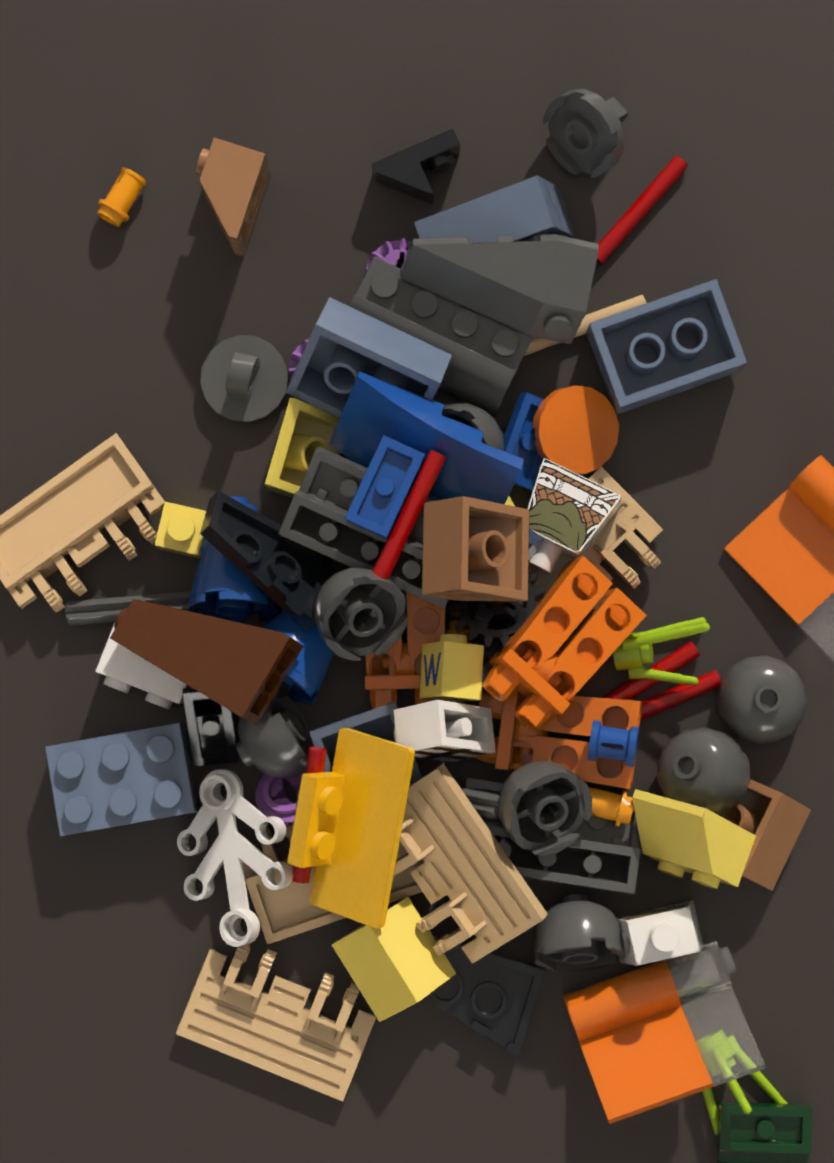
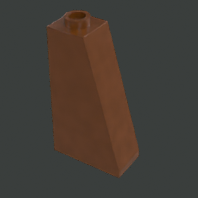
(215, 656)

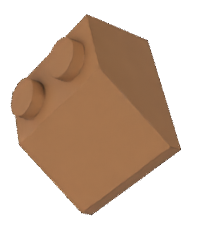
(234, 187)
(475, 550)
(777, 826)

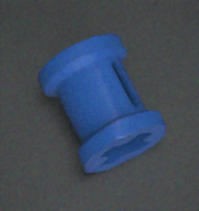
(613, 743)

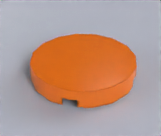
(576, 428)

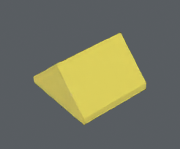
(300, 434)
(395, 962)

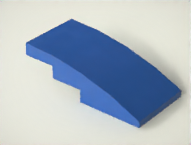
(387, 410)

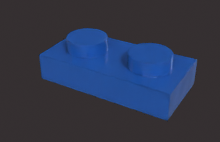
(520, 439)
(385, 487)

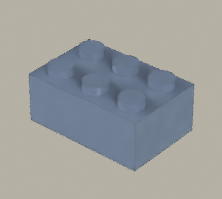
(355, 342)
(666, 346)
(122, 779)

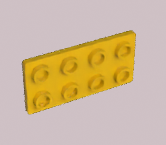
(353, 826)

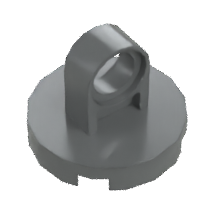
(585, 131)
(244, 379)

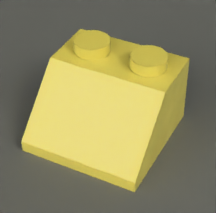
(691, 840)

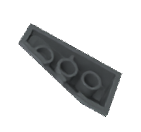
(522, 284)

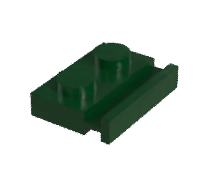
(765, 1135)

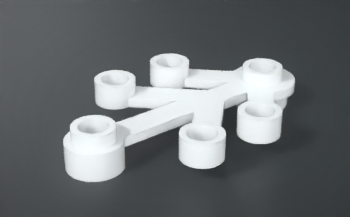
(230, 850)

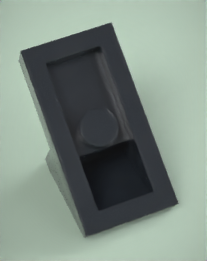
(406, 168)
(209, 730)

